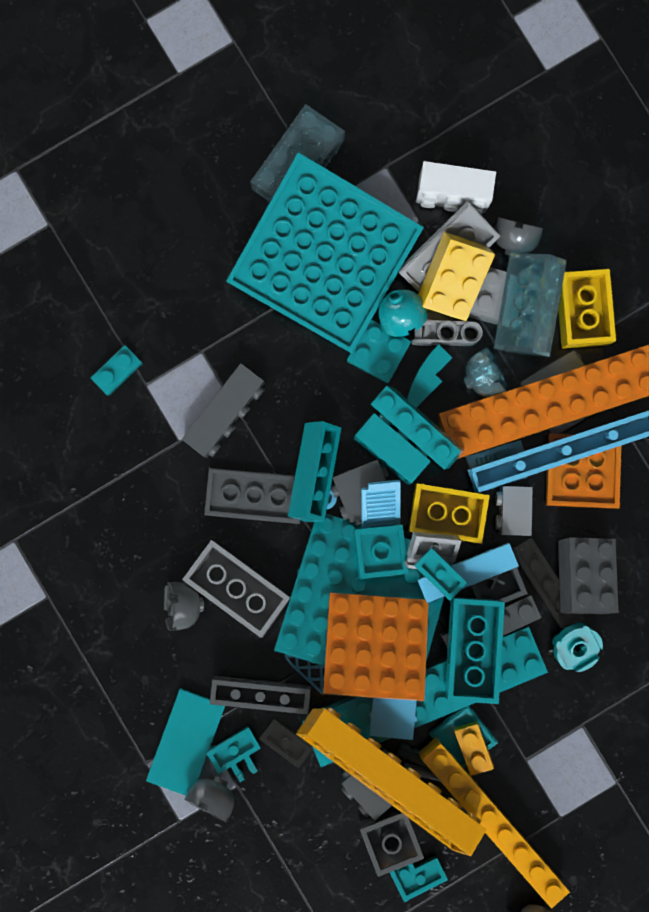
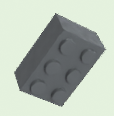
(588, 576)

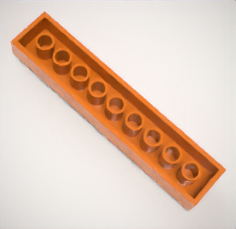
(548, 402)

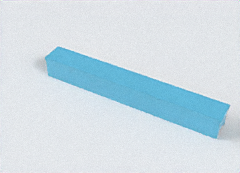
(560, 452)

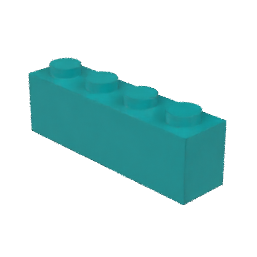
(417, 427)
(314, 472)

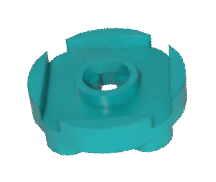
(569, 638)

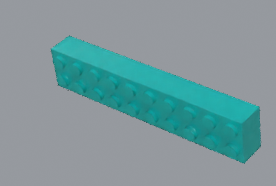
(519, 664)

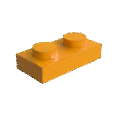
(474, 748)

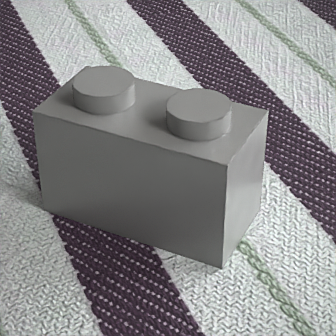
(514, 511)

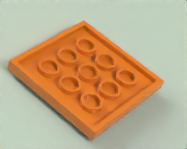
(376, 647)

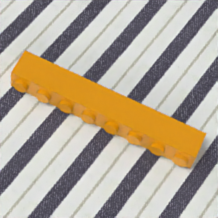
(498, 826)

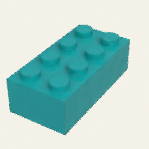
(474, 650)

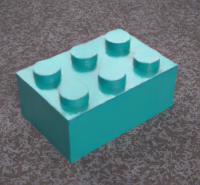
(392, 448)

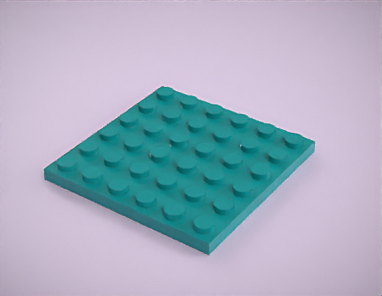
(324, 253)
(332, 568)

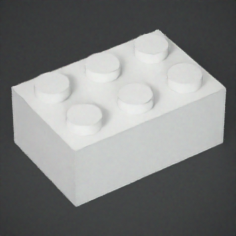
(454, 186)

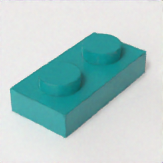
(116, 370)
(440, 574)

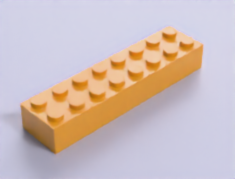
(392, 781)

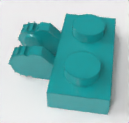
(234, 750)

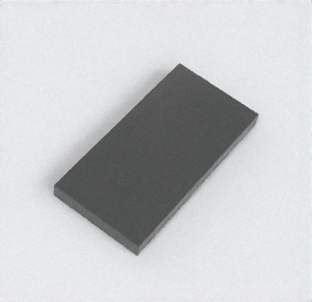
(249, 495)

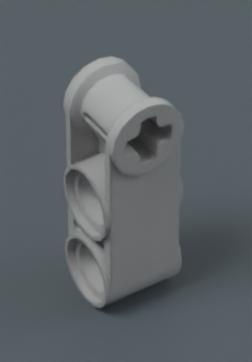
(432, 333)

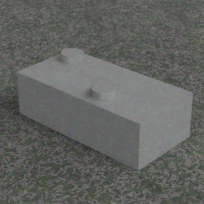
(236, 589)

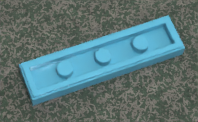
(475, 569)

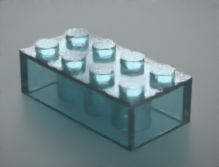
(310, 136)
(530, 304)

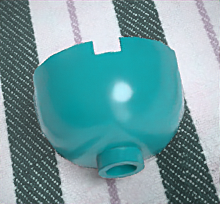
(401, 312)

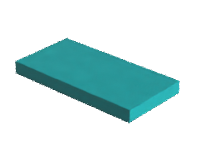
(185, 742)

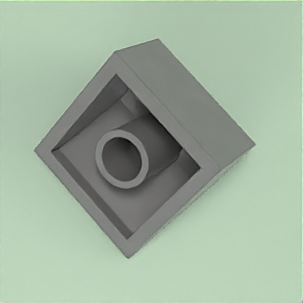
(489, 298)

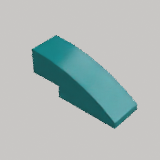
(426, 379)

